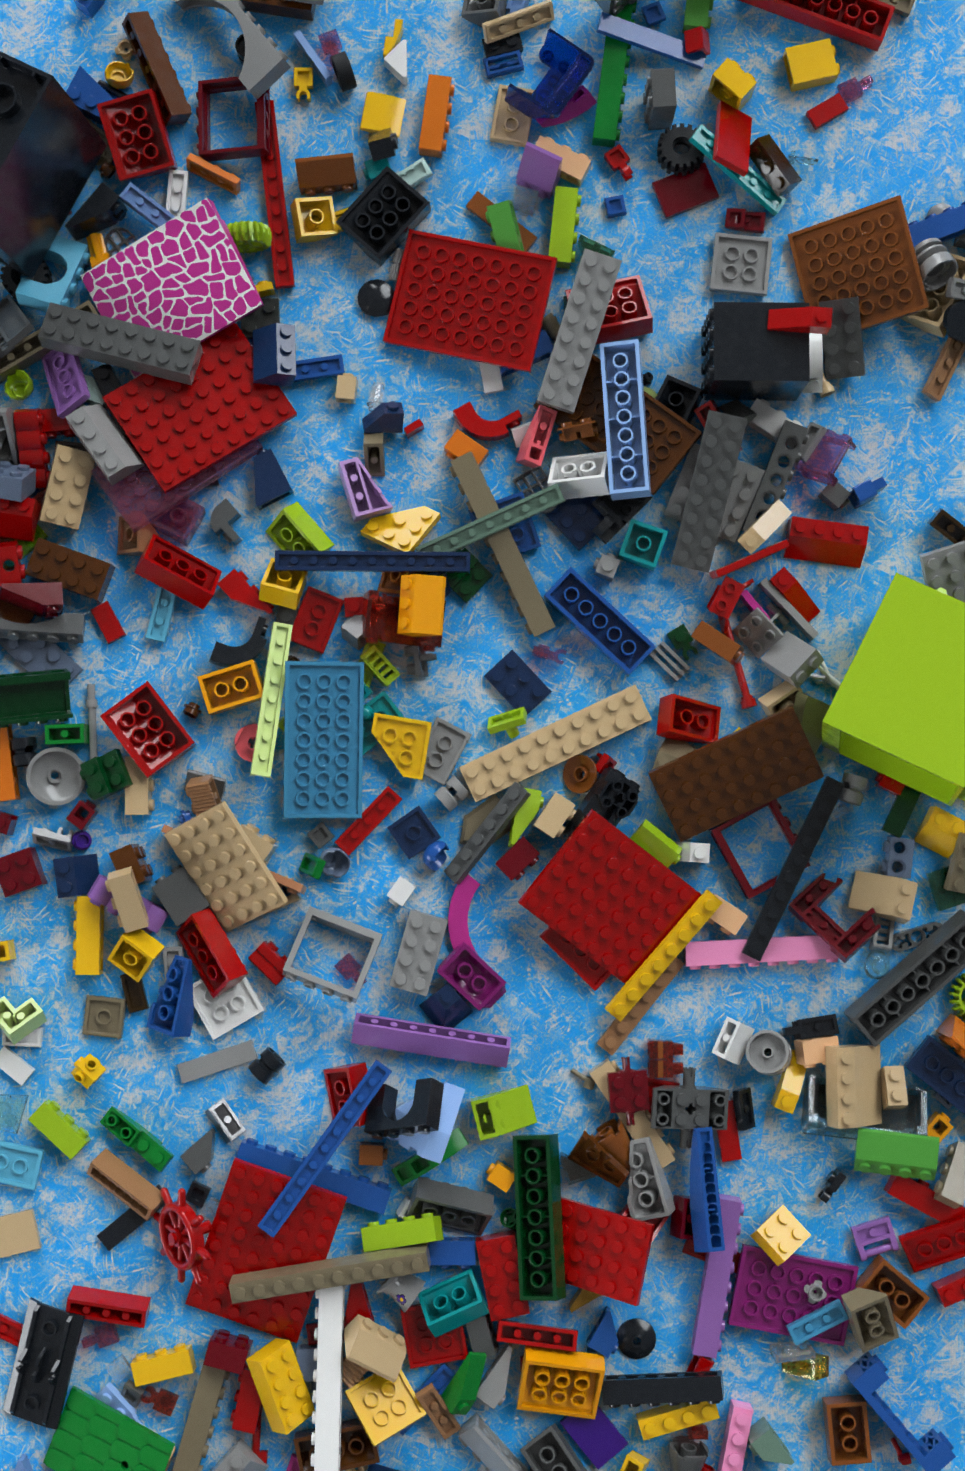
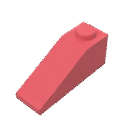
(536, 438)

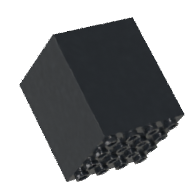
(748, 359)

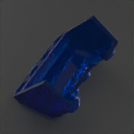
(567, 72)

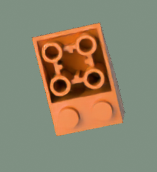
(953, 1034)

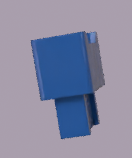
(866, 492)

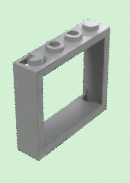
(341, 925)

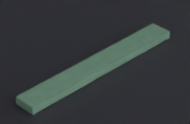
(495, 521)

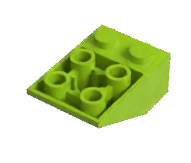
(503, 1112)

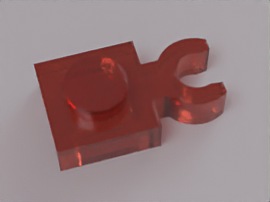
(164, 1400)

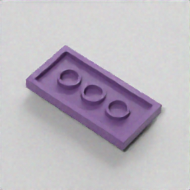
(65, 381)

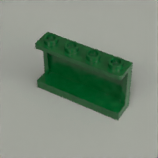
(34, 697)

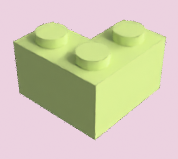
(20, 1021)

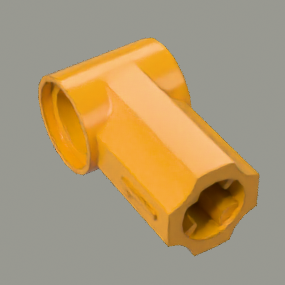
(97, 249)

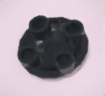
(375, 298)

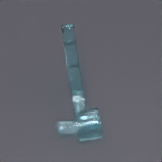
(802, 160)

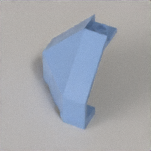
(433, 1145)

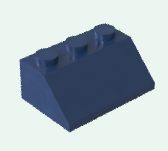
(274, 355)

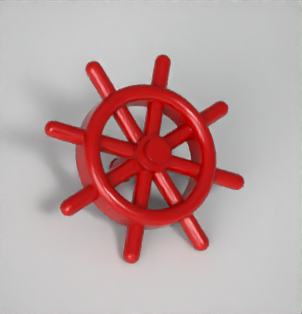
(182, 1235)

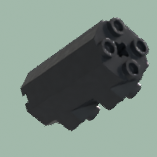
(610, 796)

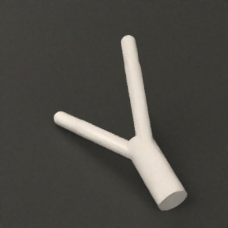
(827, 676)

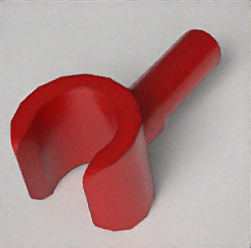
(903, 1458)

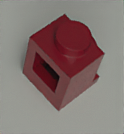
(77, 818)
(7, 823)

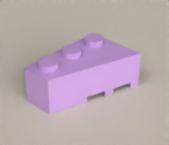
(361, 491)

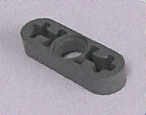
(904, 945)

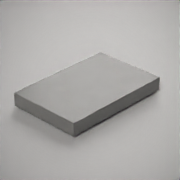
(444, 750)

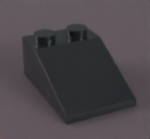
(99, 212)

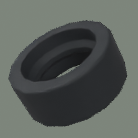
(343, 71)

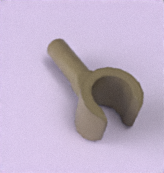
(588, 1081)

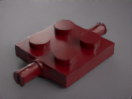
(628, 1091)

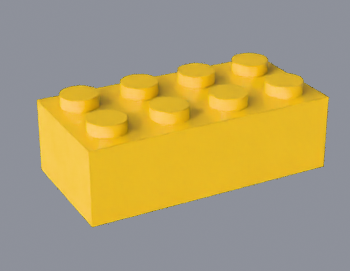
(280, 1386)

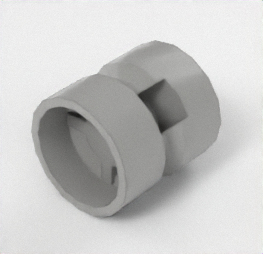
(853, 789)
(446, 797)

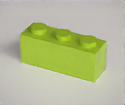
(60, 1128)

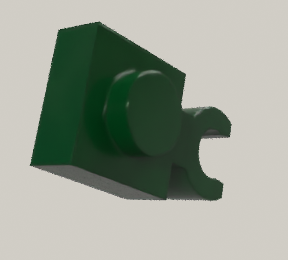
(680, 639)

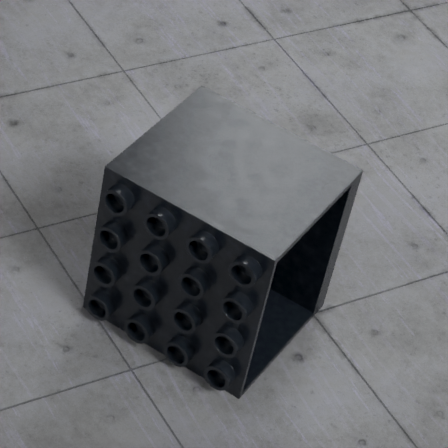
(43, 161)

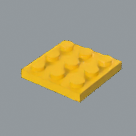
(384, 1406)

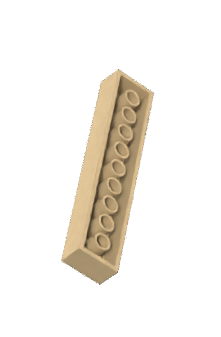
(555, 743)

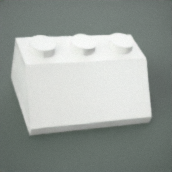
(580, 475)

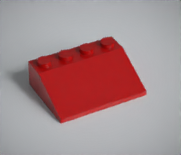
(137, 135)
(626, 313)
(148, 730)

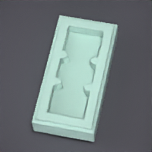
(416, 173)

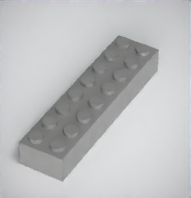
(578, 331)

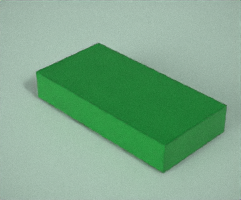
(312, 865)

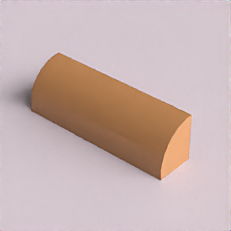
(125, 1184)

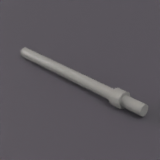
(92, 704)

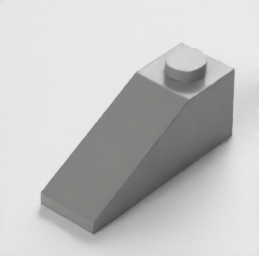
(494, 1383)

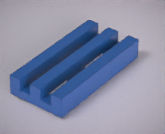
(504, 71)

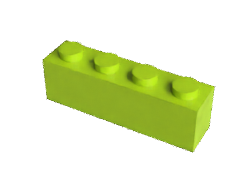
(563, 224)
(403, 1233)

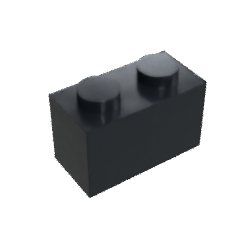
(383, 144)

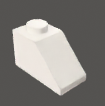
(694, 852)

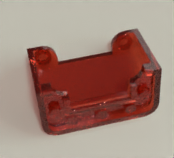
(381, 623)

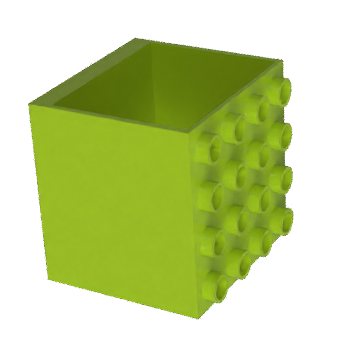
(907, 693)

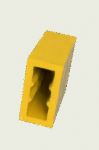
(811, 64)

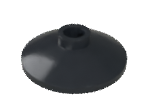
(634, 1329)

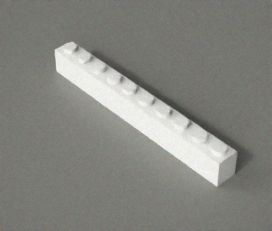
(328, 1379)

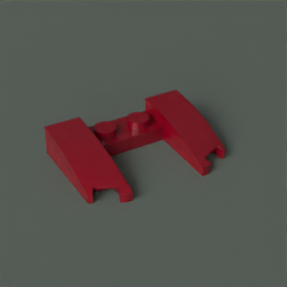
(843, 944)

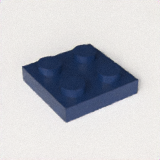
(414, 832)

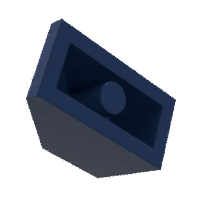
(384, 418)

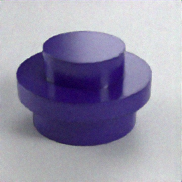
(81, 840)

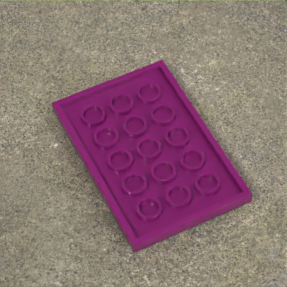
(774, 1295)

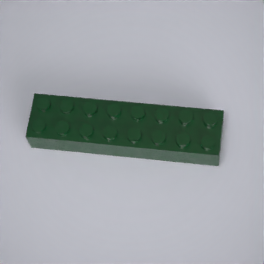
(539, 1217)

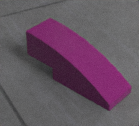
(579, 104)

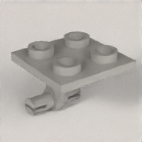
(759, 631)

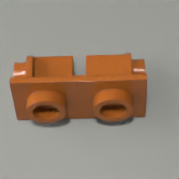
(585, 428)

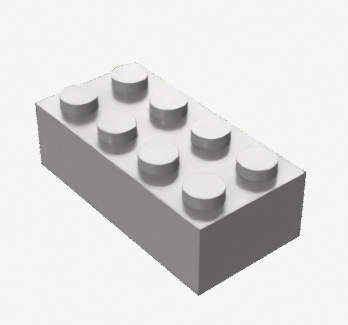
(418, 952)

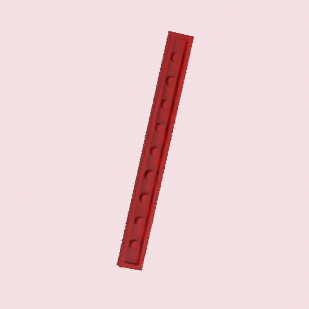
(277, 209)

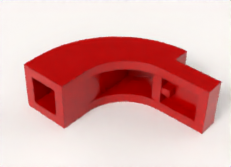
(485, 429)

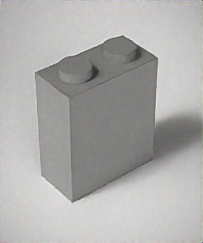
(792, 659)

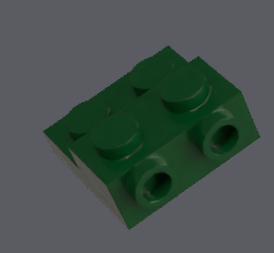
(468, 584)
(105, 775)

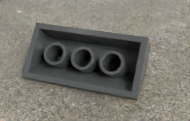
(458, 1206)

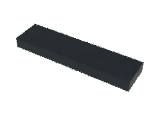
(122, 1227)

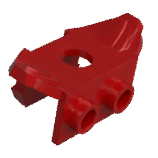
(725, 599)

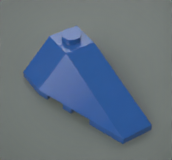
(174, 1007)

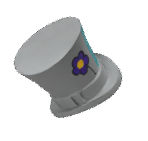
(402, 1289)

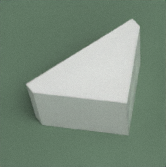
(397, 62)

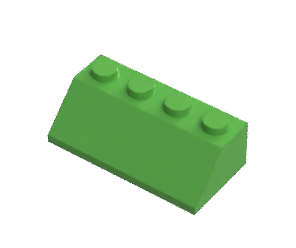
(896, 1154)

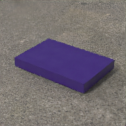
(595, 1437)

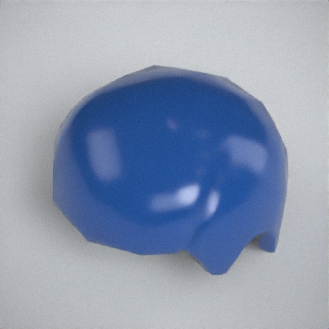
(434, 855)

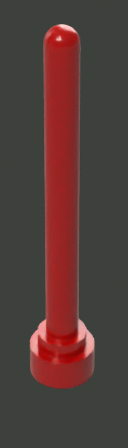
(747, 699)

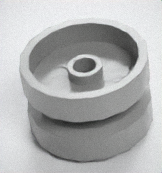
(760, 1044)

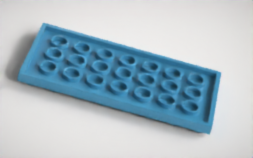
(323, 739)

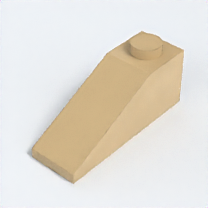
(764, 526)

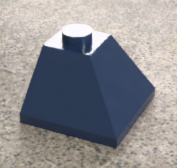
(446, 1007)

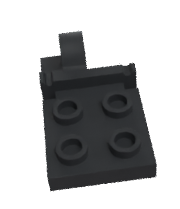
(616, 514)

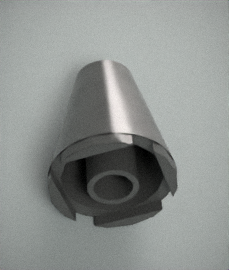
(687, 1454)

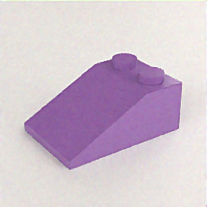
(539, 170)

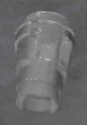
(376, 396)

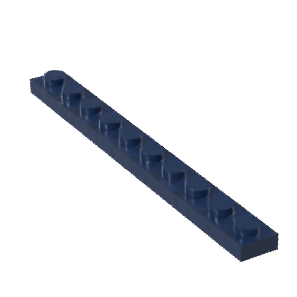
(372, 561)

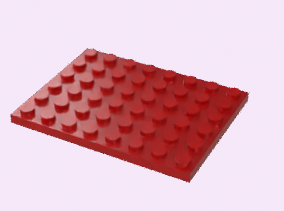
(470, 300)
(194, 427)
(609, 896)
(243, 1247)

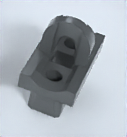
(419, 666)

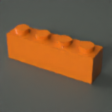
(435, 115)
(8, 774)

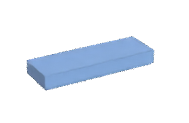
(313, 58)

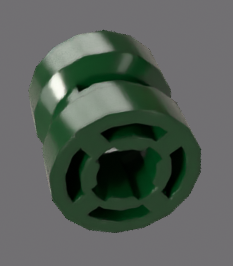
(508, 1218)

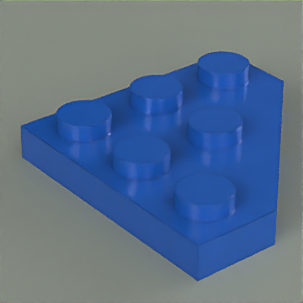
(522, 532)

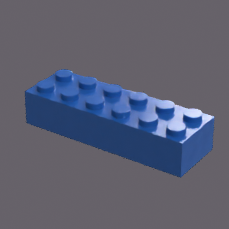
(599, 621)

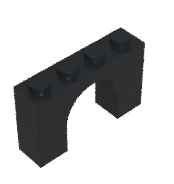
(421, 1118)

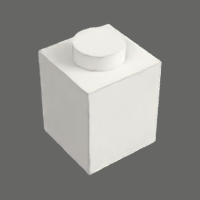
(400, 892)

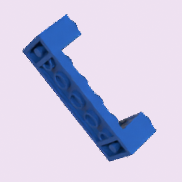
(931, 1450)

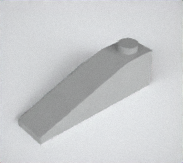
(648, 1187)

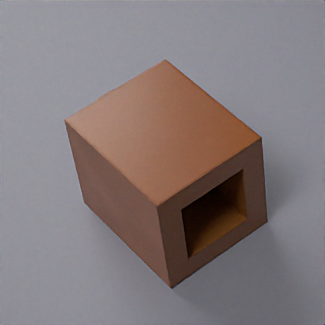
(372, 1153)

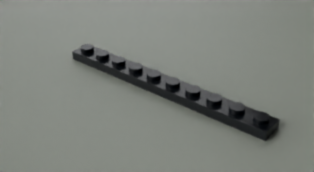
(793, 868)

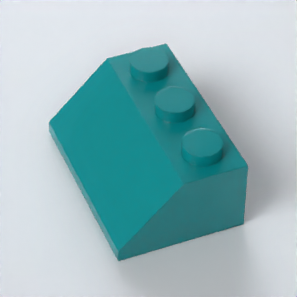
(452, 1303)

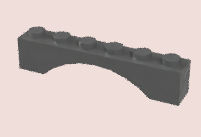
(64, 628)

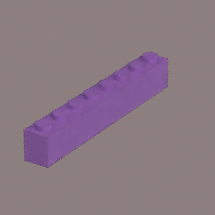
(431, 1040)
(716, 1283)

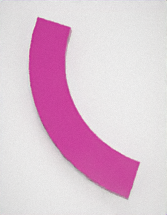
(459, 912)

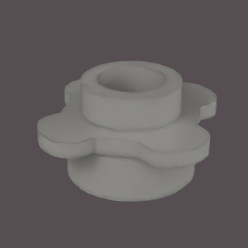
(815, 1297)

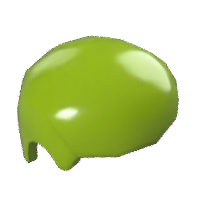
(19, 385)

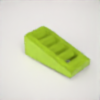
(384, 661)

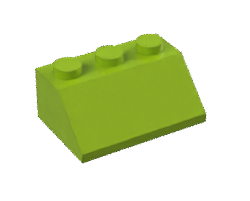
(297, 531)

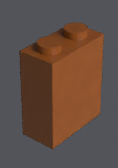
(718, 643)

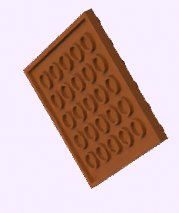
(862, 256)

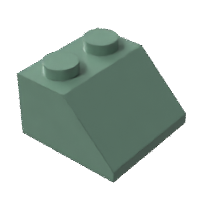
(767, 1444)

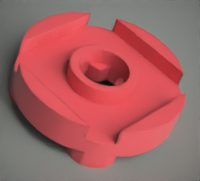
(242, 741)

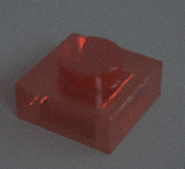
(697, 1432)

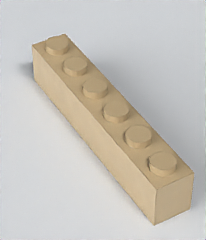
(642, 1118)

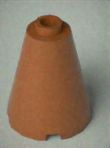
(615, 1141)

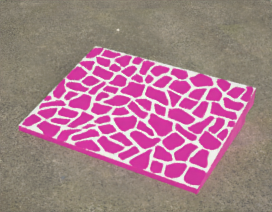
(177, 278)

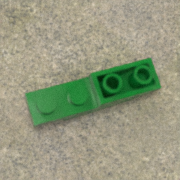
(137, 1137)
(417, 1166)

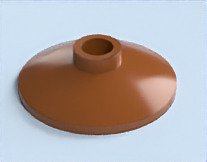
(573, 774)

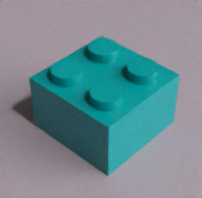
(642, 544)

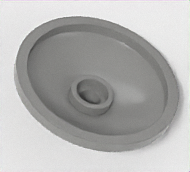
(65, 786)

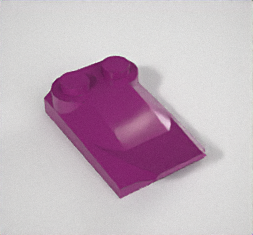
(472, 977)

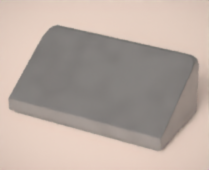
(225, 1120)

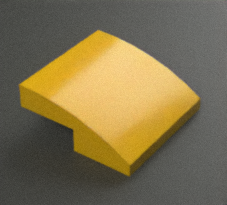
(382, 112)

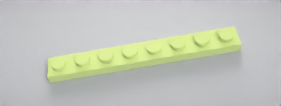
(271, 700)

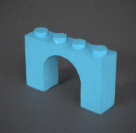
(74, 258)

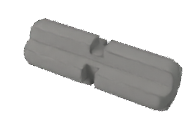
(395, 267)

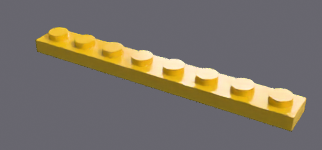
(663, 955)

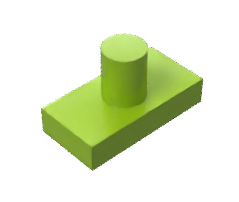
(507, 721)

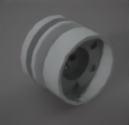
(935, 263)

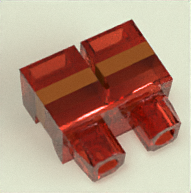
(661, 1058)

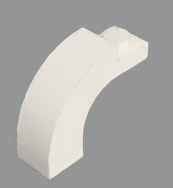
(816, 364)

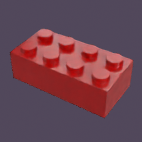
(500, 1275)

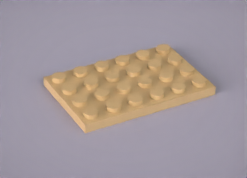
(226, 866)

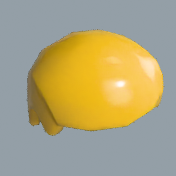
(119, 74)

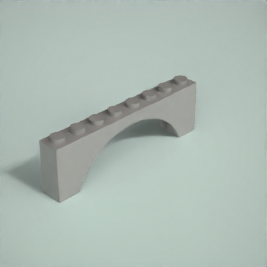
(262, 62)

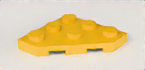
(401, 529)
(404, 742)

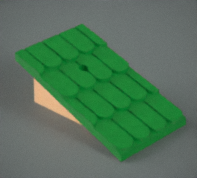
(104, 1439)

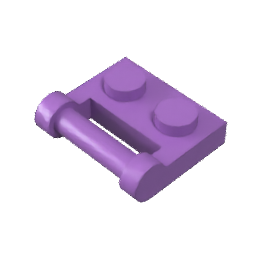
(872, 1232)

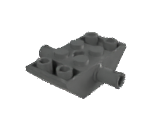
(705, 1107)

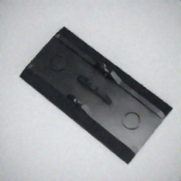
(43, 1364)

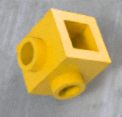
(88, 1070)

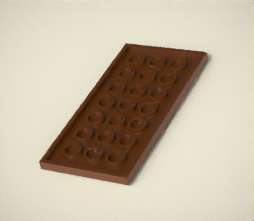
(667, 433)
(736, 773)

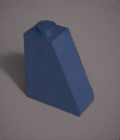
(269, 480)

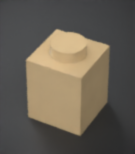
(346, 388)

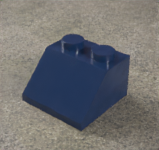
(75, 874)

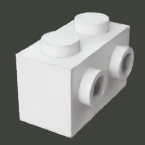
(732, 1040)

